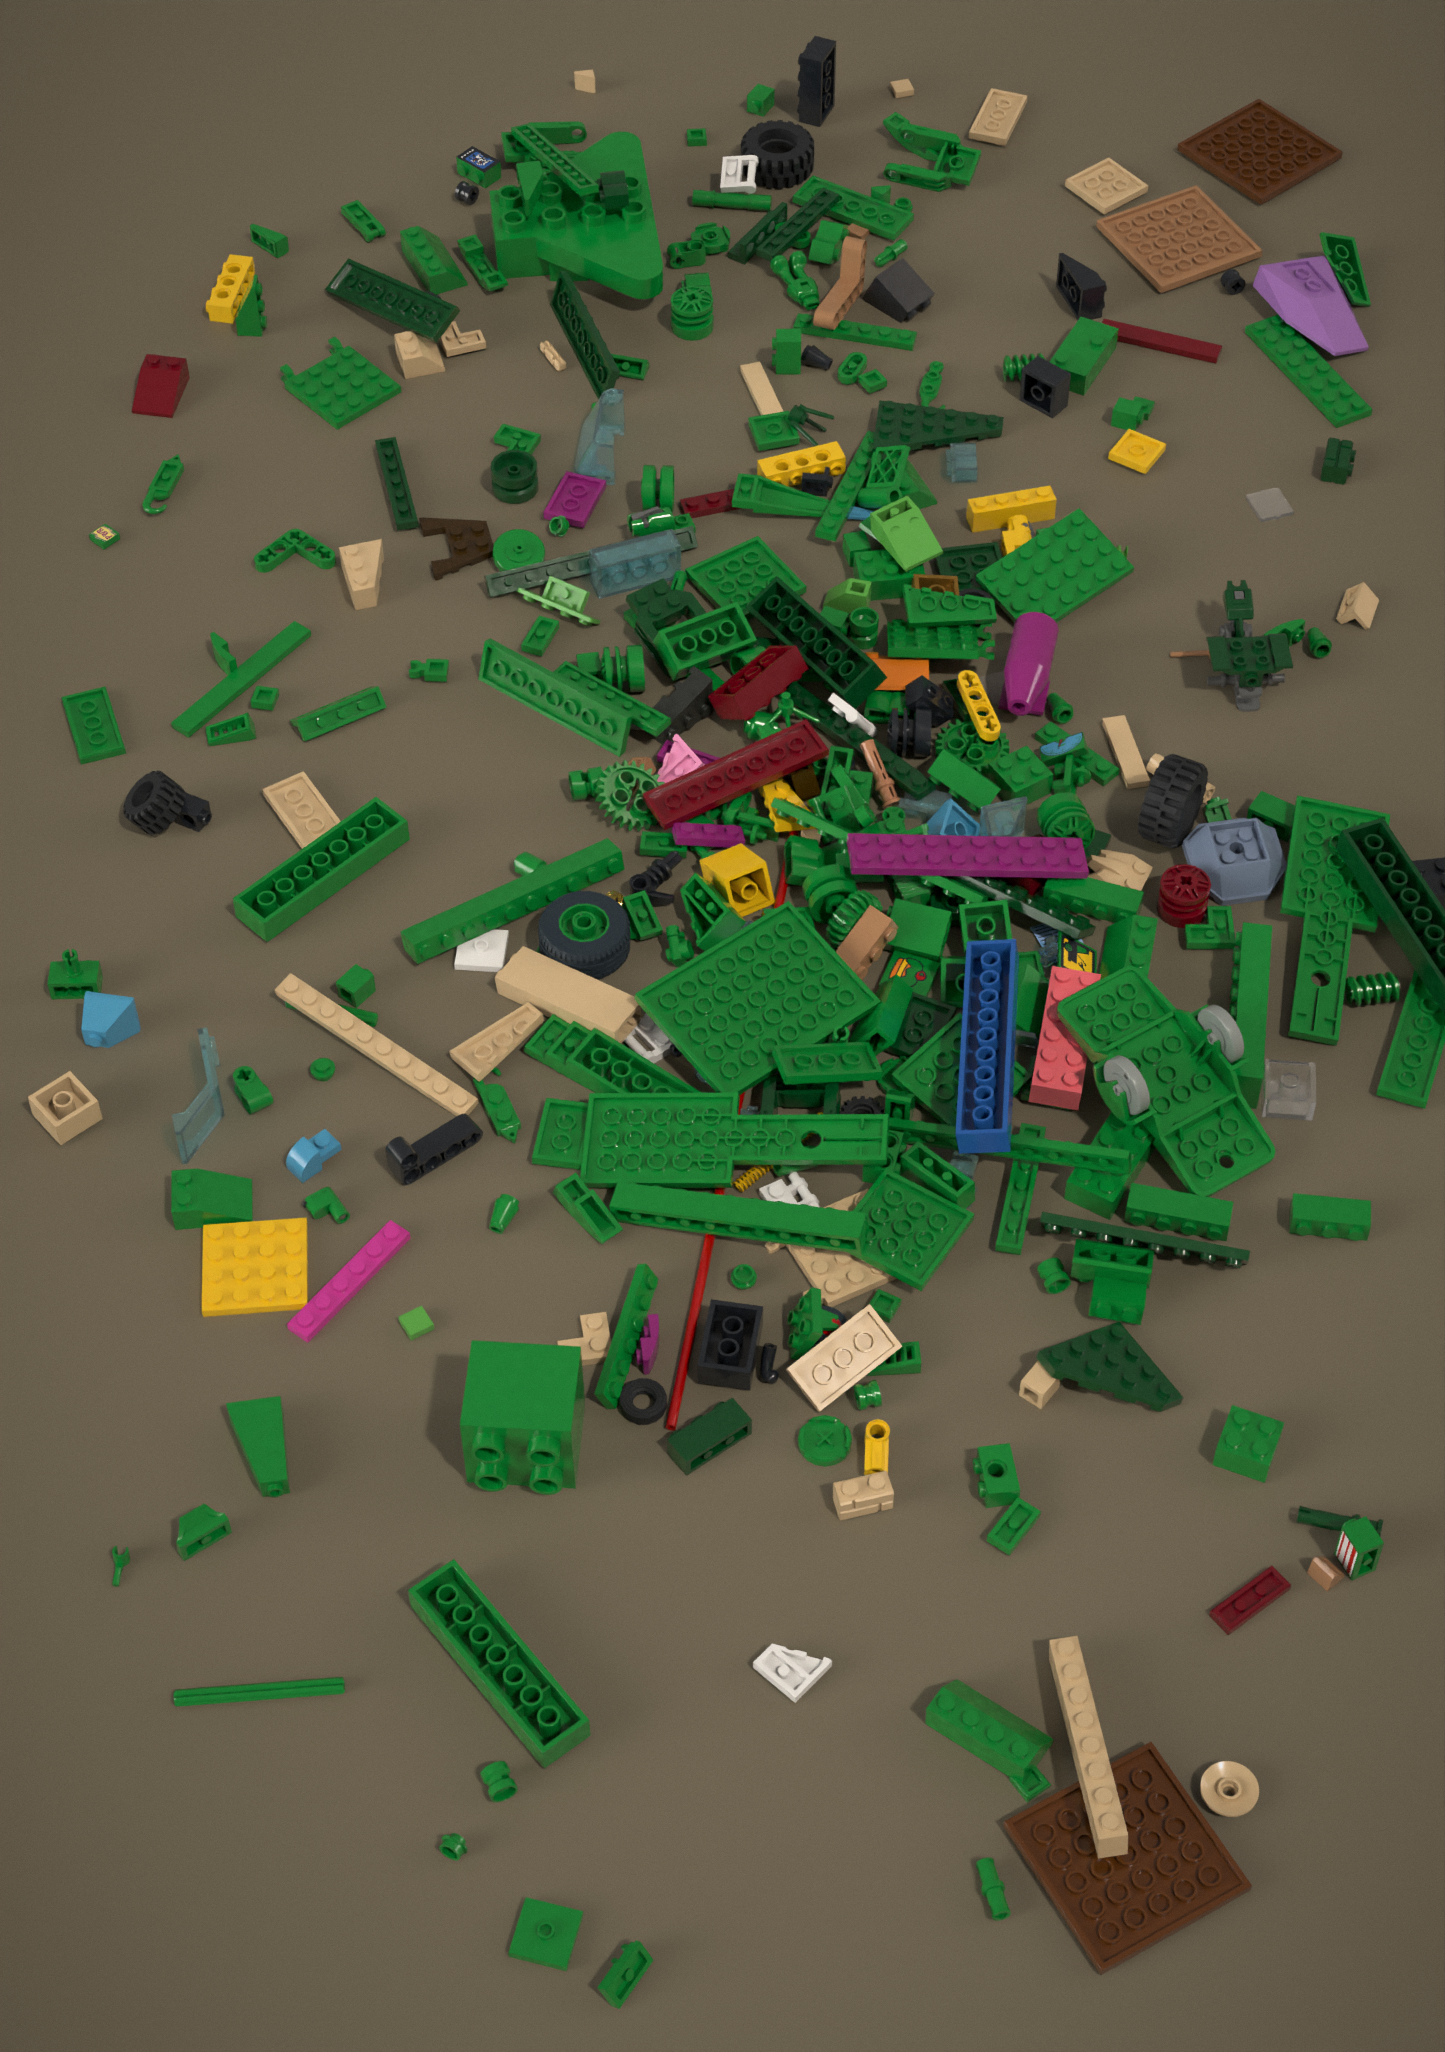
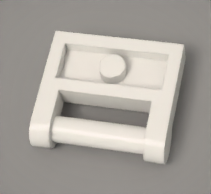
(732, 174)
(852, 715)
(652, 1037)

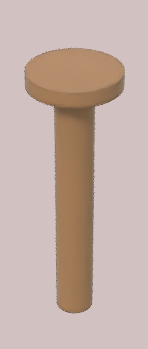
(1190, 653)

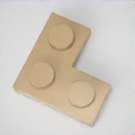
(458, 343)
(595, 1338)

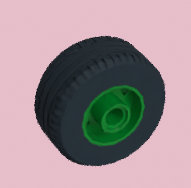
(585, 933)

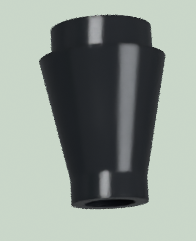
(815, 357)

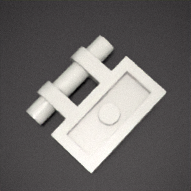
(780, 1192)

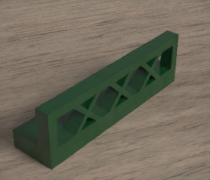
(747, 245)

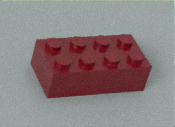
(758, 683)

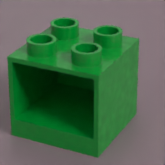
(523, 1416)

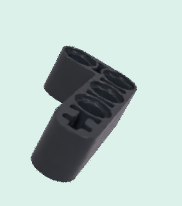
(433, 1150)

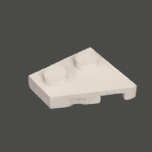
(791, 1670)

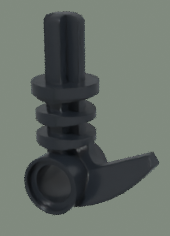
(655, 876)

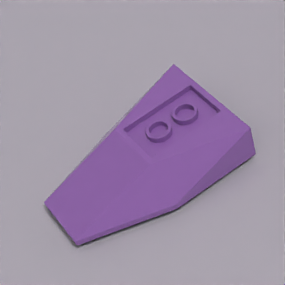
(1312, 302)

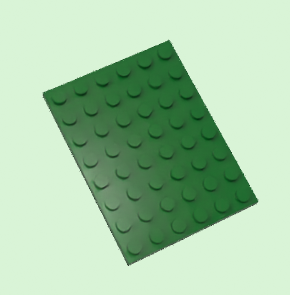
(754, 993)

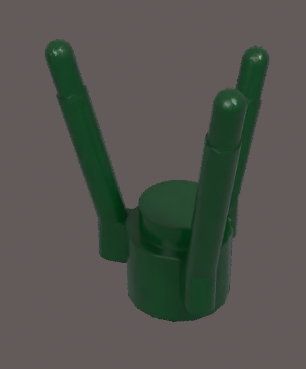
(798, 415)

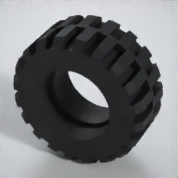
(782, 151)
(1172, 801)

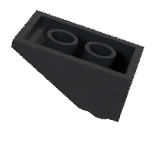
(1080, 288)

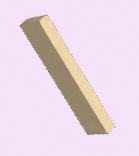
(760, 388)
(1126, 752)

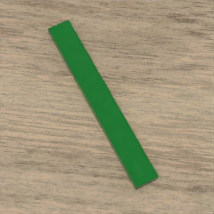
(241, 679)

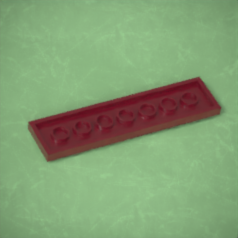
(735, 774)

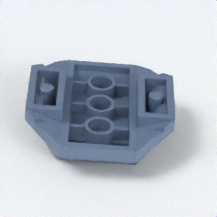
(1240, 876)

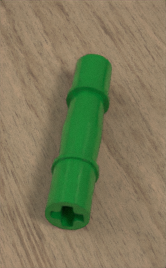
(731, 200)

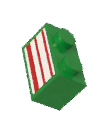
(1358, 1547)

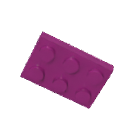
(575, 498)

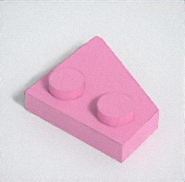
(679, 761)

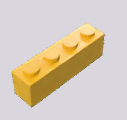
(995, 510)

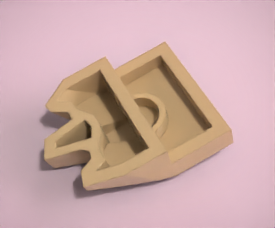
(1119, 869)

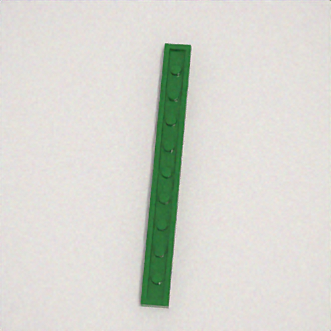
(555, 160)
(829, 828)
(1022, 1147)

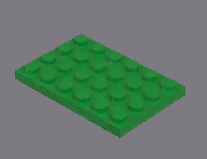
(1056, 570)

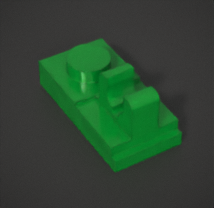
(625, 1973)

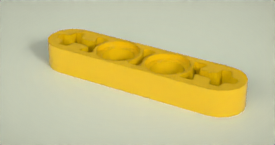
(974, 706)

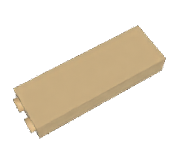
(568, 994)

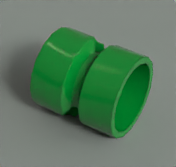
(864, 627)
(584, 783)

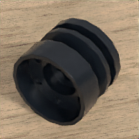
(910, 732)

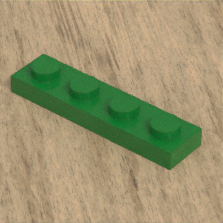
(1101, 769)

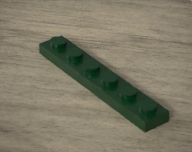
(797, 224)
(396, 483)

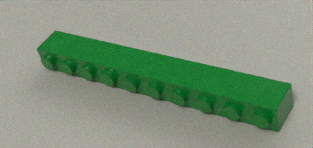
(512, 900)
(740, 1217)

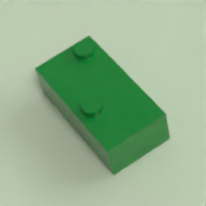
(1085, 352)

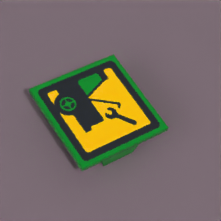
(1075, 954)

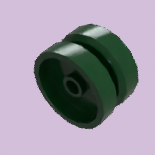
(514, 476)

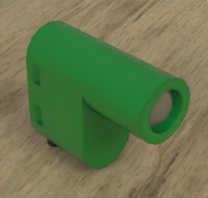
(326, 1202)

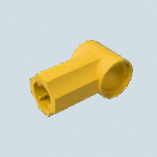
(876, 1449)

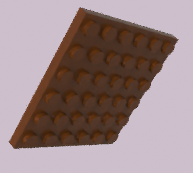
(1259, 151)
(1135, 1899)

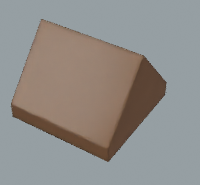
(1325, 1572)

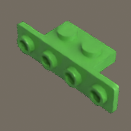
(563, 596)

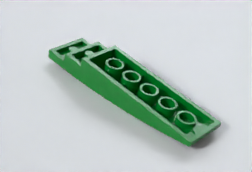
(599, 1061)

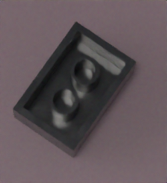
(730, 1344)

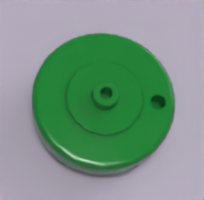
(517, 549)

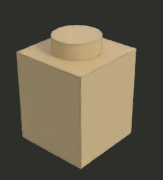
(1038, 1386)

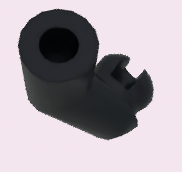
(767, 1373)

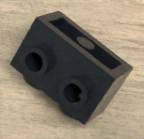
(925, 694)

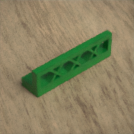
(339, 712)

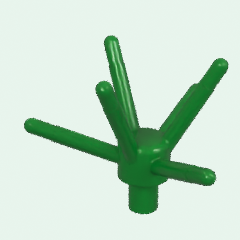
(786, 709)

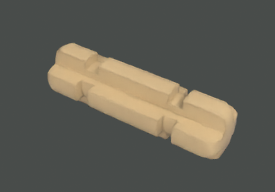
(553, 356)

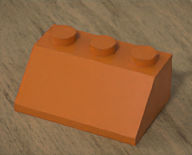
(899, 670)

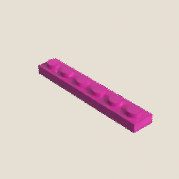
(348, 1281)

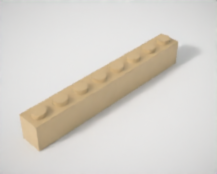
(1088, 1747)

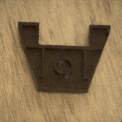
(467, 540)

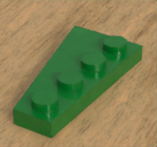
(934, 608)

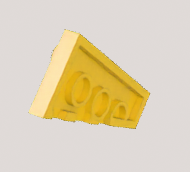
(780, 789)

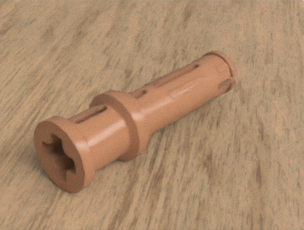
(883, 784)

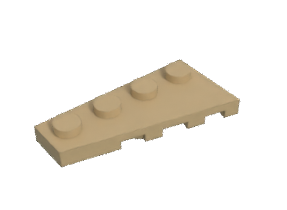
(490, 1046)

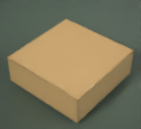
(902, 88)

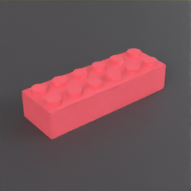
(1059, 1058)

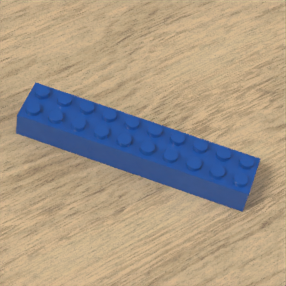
(987, 1047)

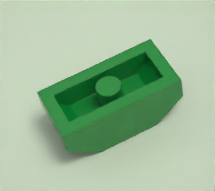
(642, 916)
(200, 1530)

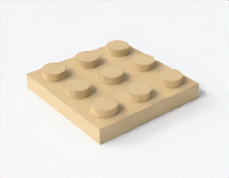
(1106, 185)

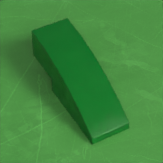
(587, 1208)

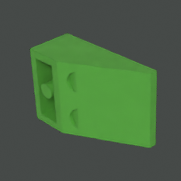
(905, 533)

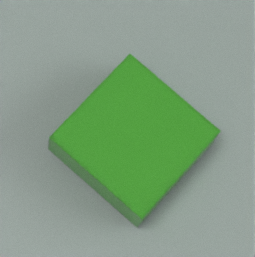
(416, 1323)

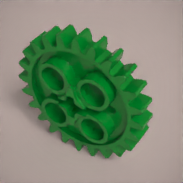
(967, 745)
(611, 787)

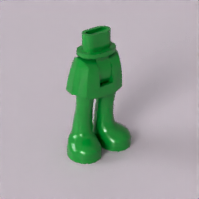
(804, 288)

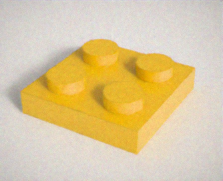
(1137, 451)

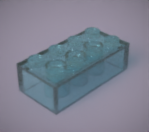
(634, 563)

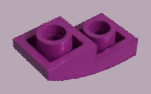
(649, 1344)

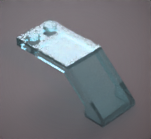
(206, 1110)

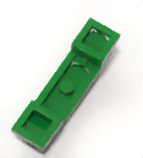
(893, 125)
(480, 265)

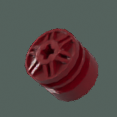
(1183, 895)

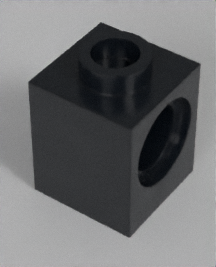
(194, 813)

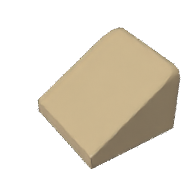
(585, 81)

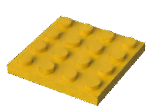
(255, 1267)

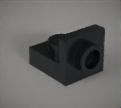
(817, 483)

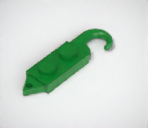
(163, 484)
(499, 1108)

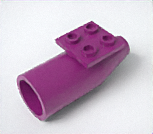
(1029, 664)

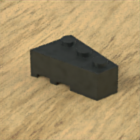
(685, 705)

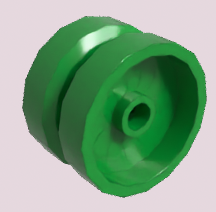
(658, 488)
(826, 890)

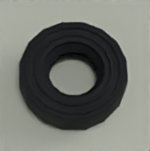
(638, 1387)

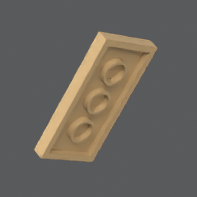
(998, 117)
(301, 808)
(843, 1358)

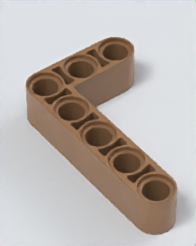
(848, 286)

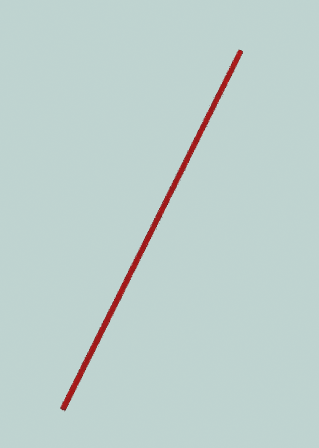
(705, 1259)

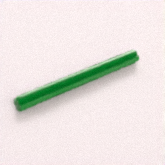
(259, 1691)

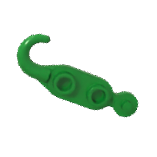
(931, 384)

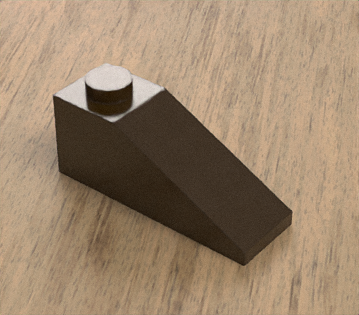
(805, 782)

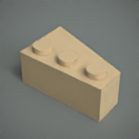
(362, 571)

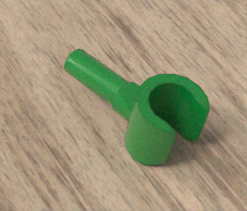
(120, 1561)

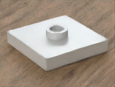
(483, 952)

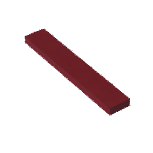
(1166, 342)

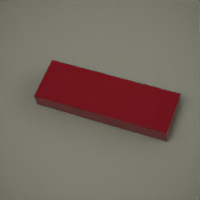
(1250, 1600)

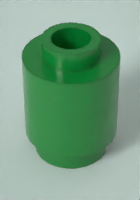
(527, 863)

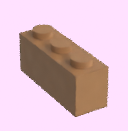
(867, 941)

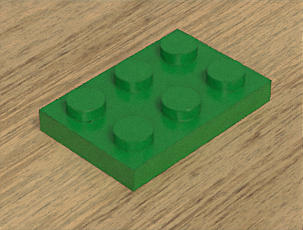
(561, 1134)

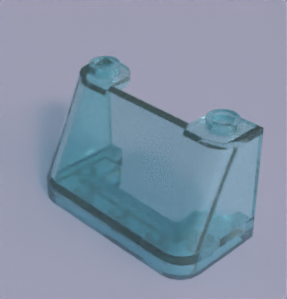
(597, 434)

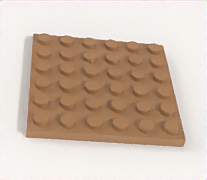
(1179, 238)

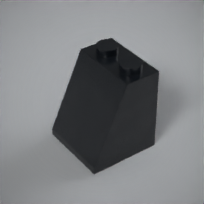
(899, 292)

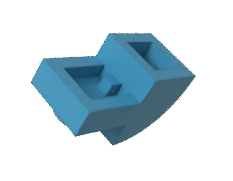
(308, 1155)

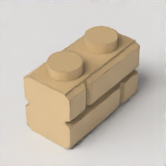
(863, 1495)

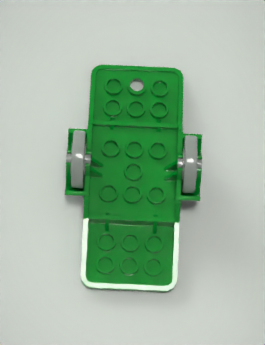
(1171, 1075)

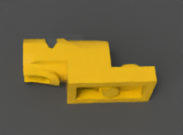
(1018, 532)

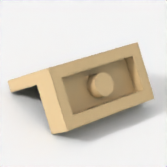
(1358, 604)

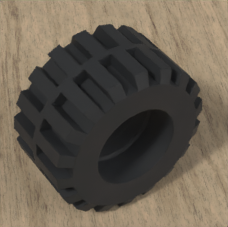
(154, 802)

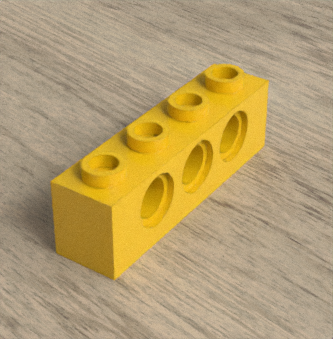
(230, 288)
(789, 467)

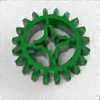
(848, 915)

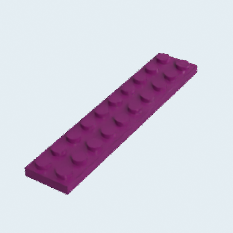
(967, 856)

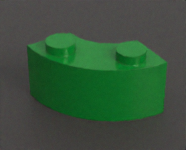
(828, 242)

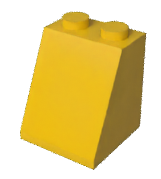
(740, 878)

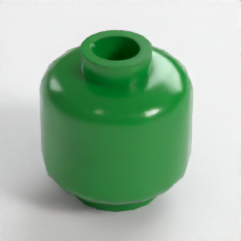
(751, 725)

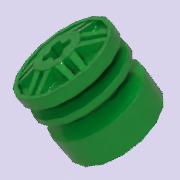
(692, 313)
(624, 668)
(1065, 817)

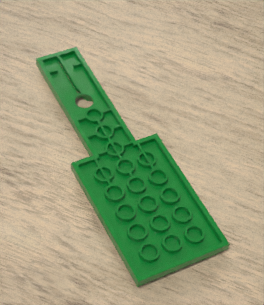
(1331, 904)
(700, 1138)

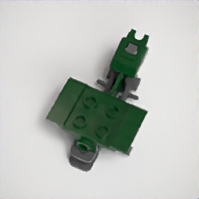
(1244, 657)

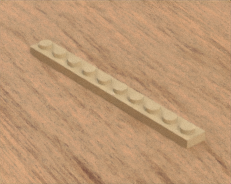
(376, 1046)

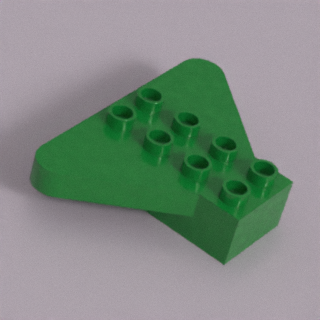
(578, 232)

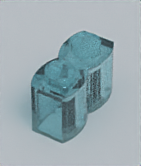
(962, 462)

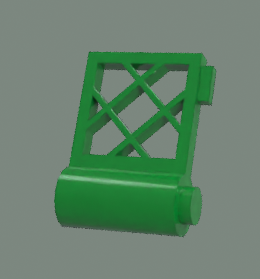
(883, 491)

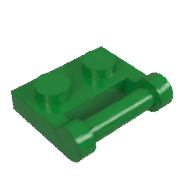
(840, 808)

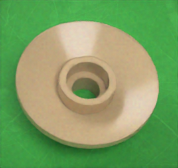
(1231, 1777)

